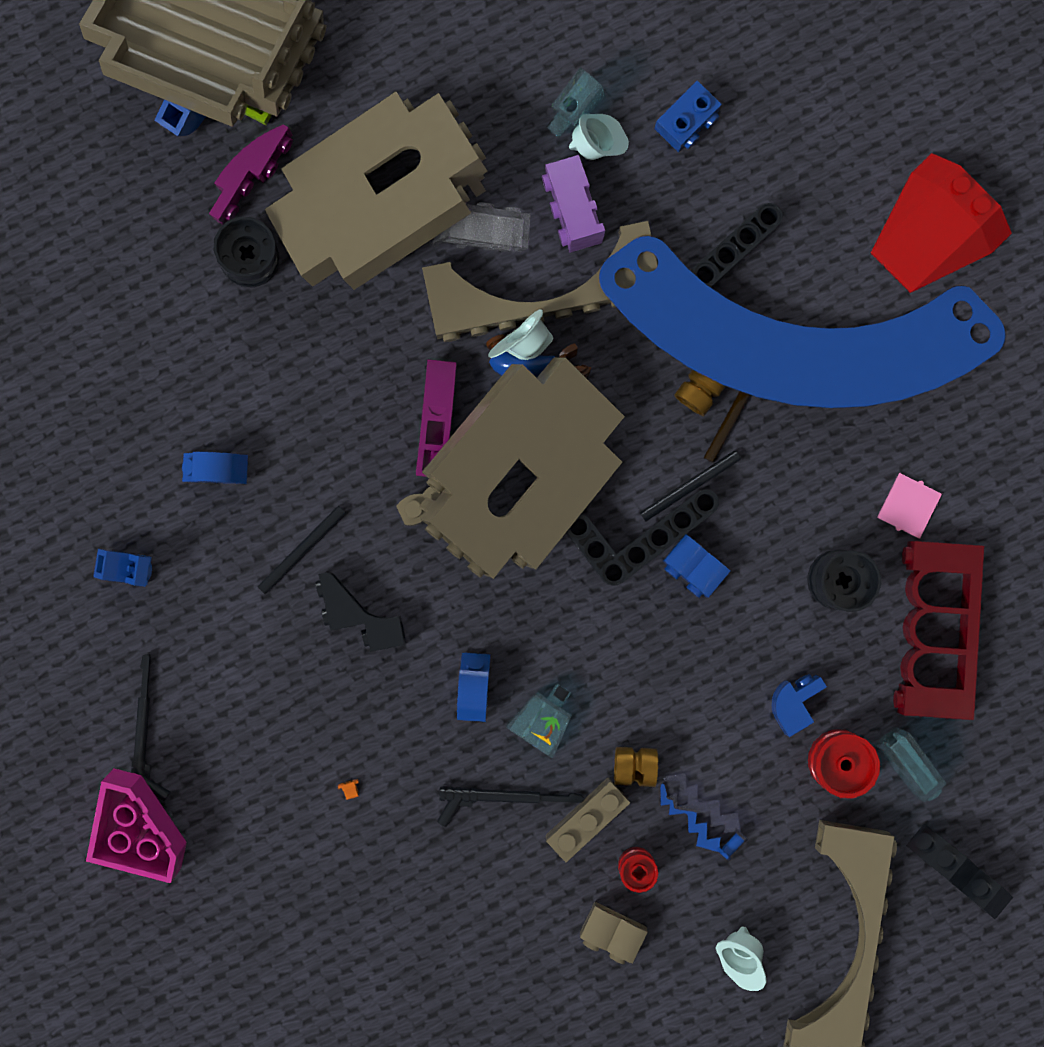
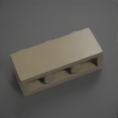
(587, 819)

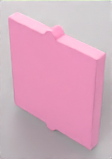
(909, 505)

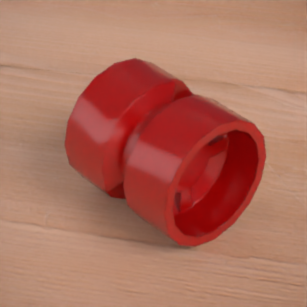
(637, 869)

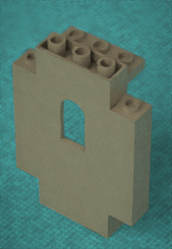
(340, 221)
(557, 432)

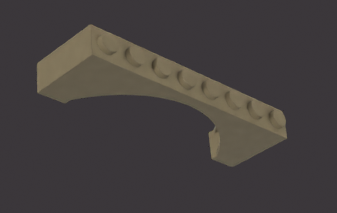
(464, 309)
(865, 862)

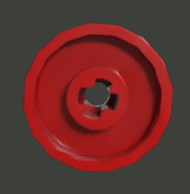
(849, 780)

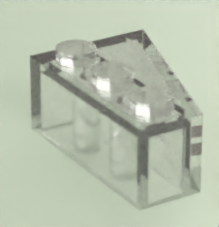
(489, 229)

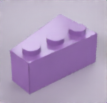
(573, 204)

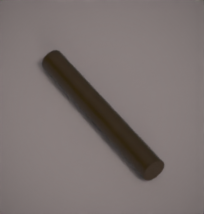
(726, 426)

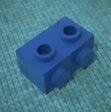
(688, 116)

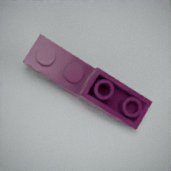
(253, 161)
(435, 411)

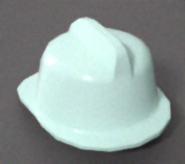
(598, 137)
(526, 341)
(742, 959)

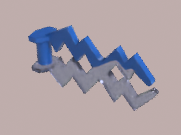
(693, 807)

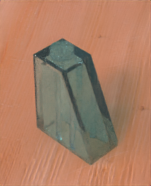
(910, 764)

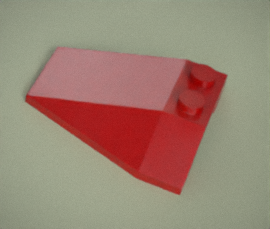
(939, 225)

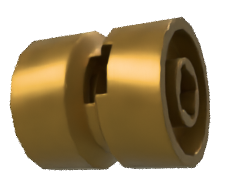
(698, 392)
(636, 766)

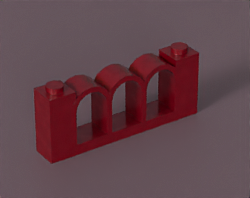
(935, 701)

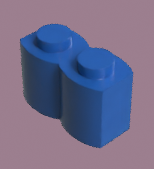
(695, 566)

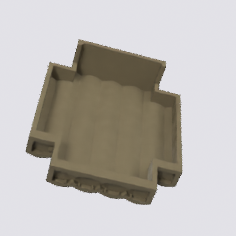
(207, 51)

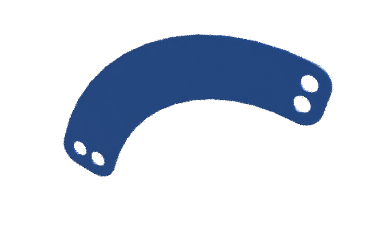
(795, 361)

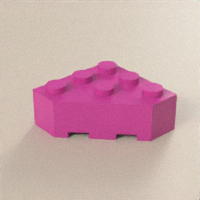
(134, 830)

